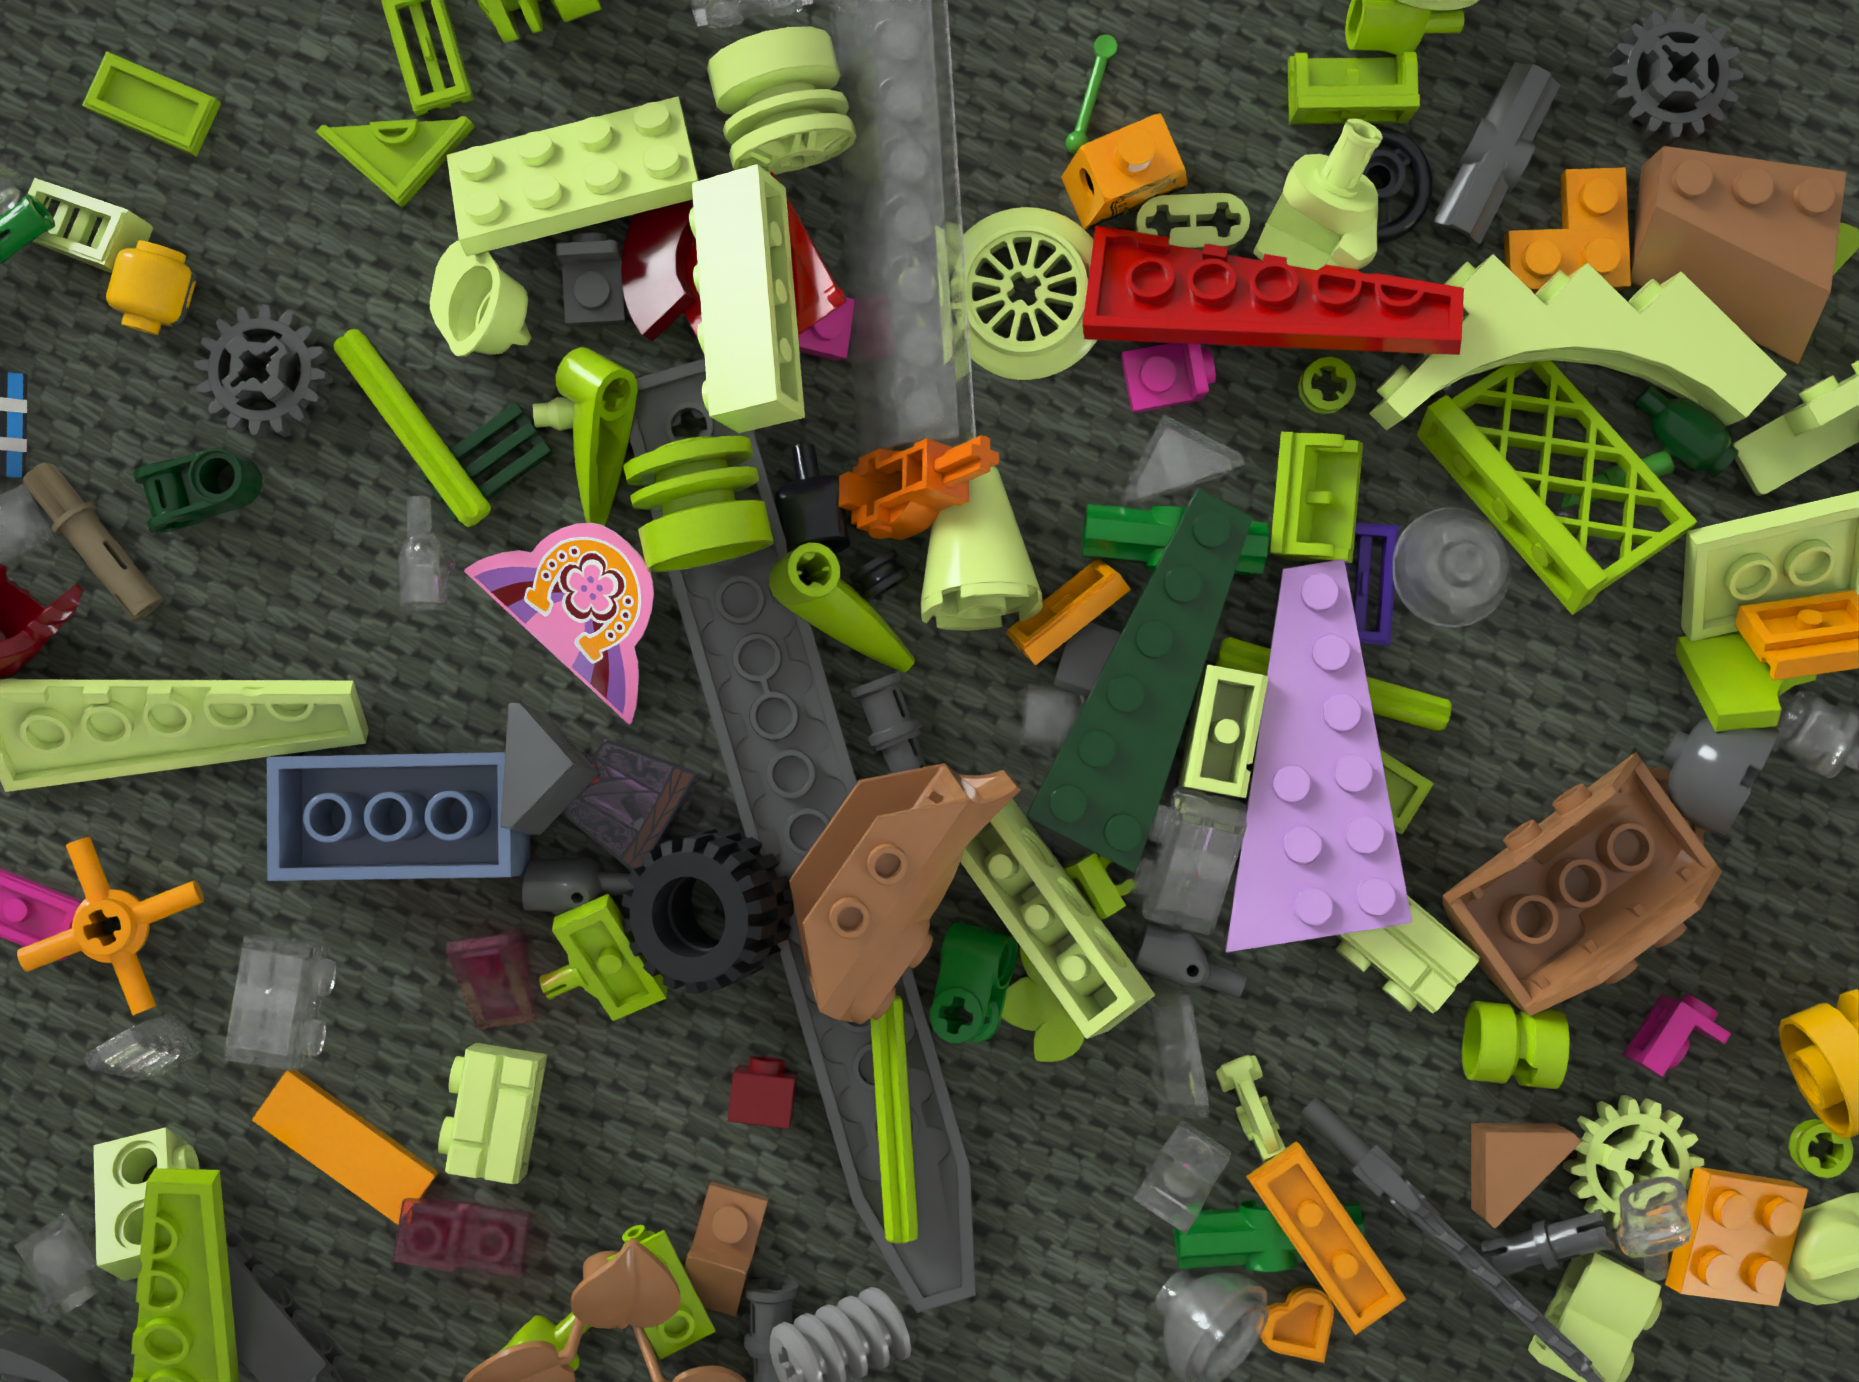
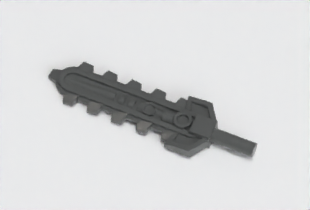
(1382, 1175)

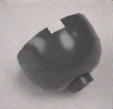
(1715, 772)

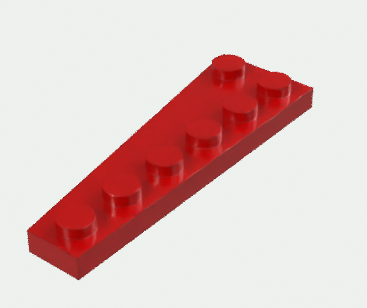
(1192, 296)

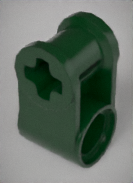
(187, 489)

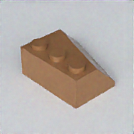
(1746, 235)

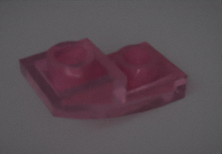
(462, 1235)

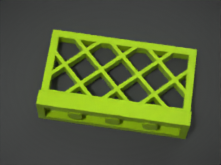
(1520, 512)

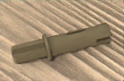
(92, 541)

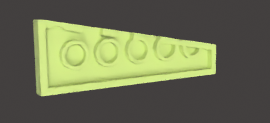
(130, 727)

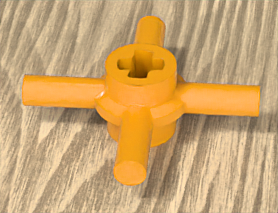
(98, 907)

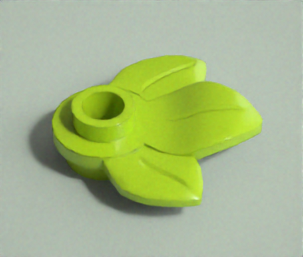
(1036, 1008)

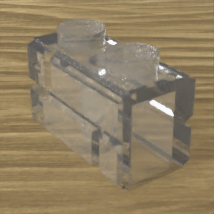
(1192, 859)
(279, 1002)

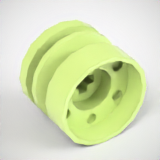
(781, 99)

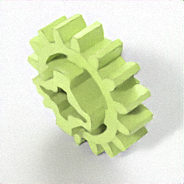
(1638, 1140)

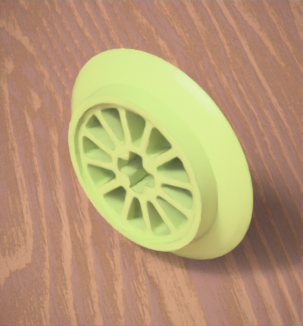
(1045, 354)

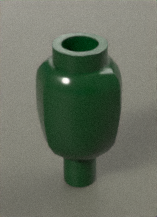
(1688, 432)

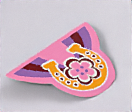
(583, 600)

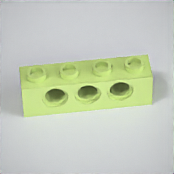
(1054, 923)

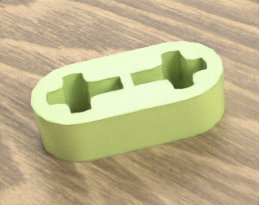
(1195, 208)

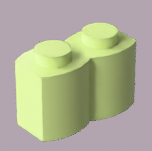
(1602, 1312)

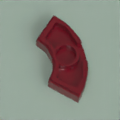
(655, 267)

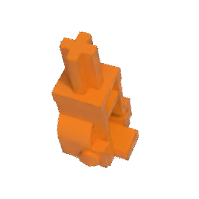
(905, 490)

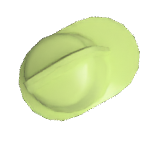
(477, 304)
(1826, 1253)

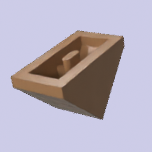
(1512, 1162)

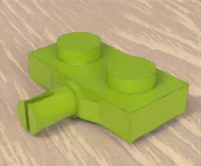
(602, 960)

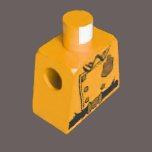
(1124, 171)

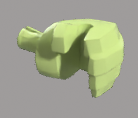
(1327, 206)

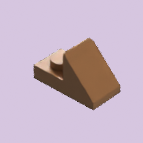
(725, 1246)

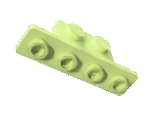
(1802, 436)

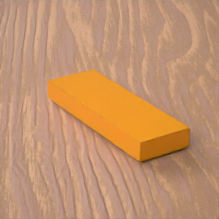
(344, 1144)
(1326, 1237)

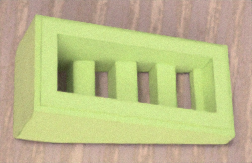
(116, 232)

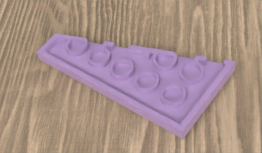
(1318, 805)

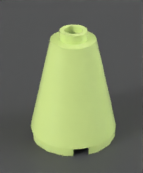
(978, 563)

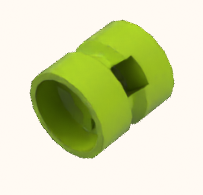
(1513, 1044)

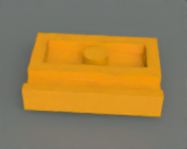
(1803, 633)

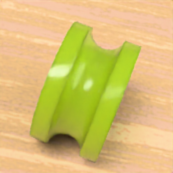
(1340, 373)
(1834, 1164)

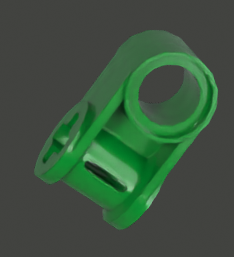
(974, 976)

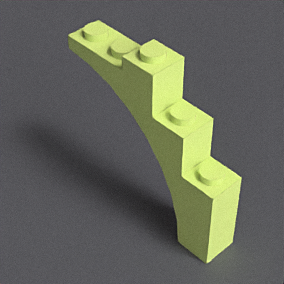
(1661, 335)

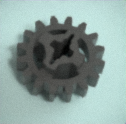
(1694, 57)
(242, 384)

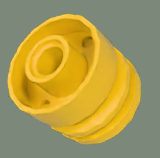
(1824, 1060)

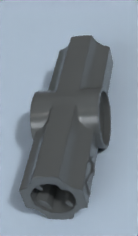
(1495, 155)

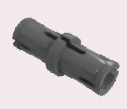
(1549, 1244)

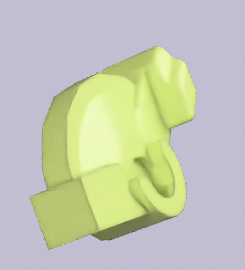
(1254, 1111)

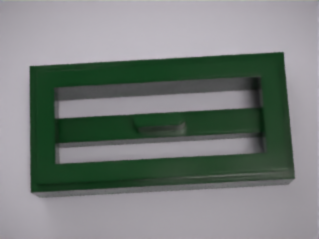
(486, 433)

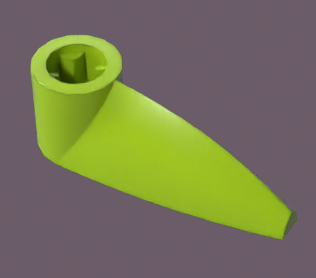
(602, 424)
(835, 605)

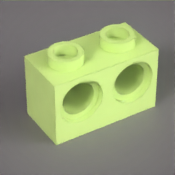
(121, 1193)

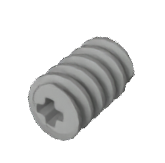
(840, 1338)

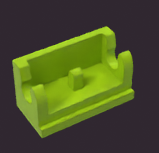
(1352, 88)
(1316, 497)

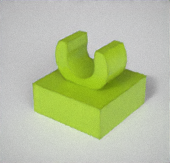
(1096, 886)

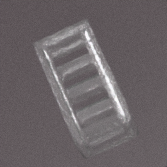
(146, 1049)

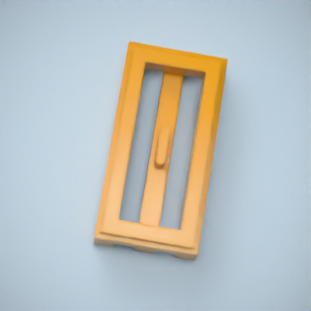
(1068, 610)

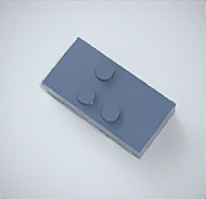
(390, 818)

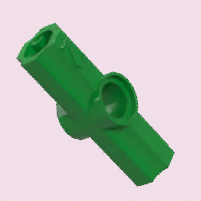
(1143, 535)
(1244, 1238)

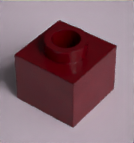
(763, 1093)

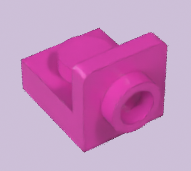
(1167, 375)
(1665, 1032)

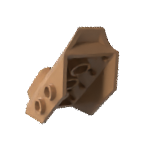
(880, 877)
(1584, 889)

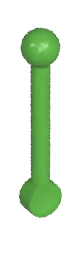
(1104, 49)

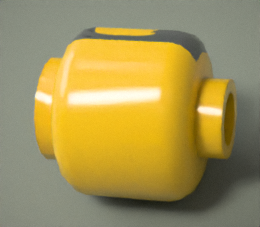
(151, 287)

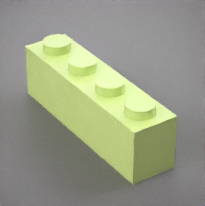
(746, 300)

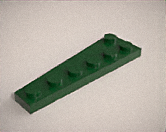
(1129, 728)

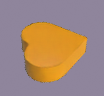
(1300, 1324)

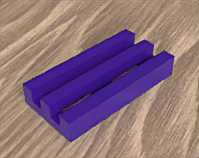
(1390, 536)

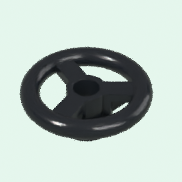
(1392, 171)

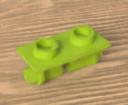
(691, 1320)

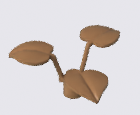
(624, 1291)

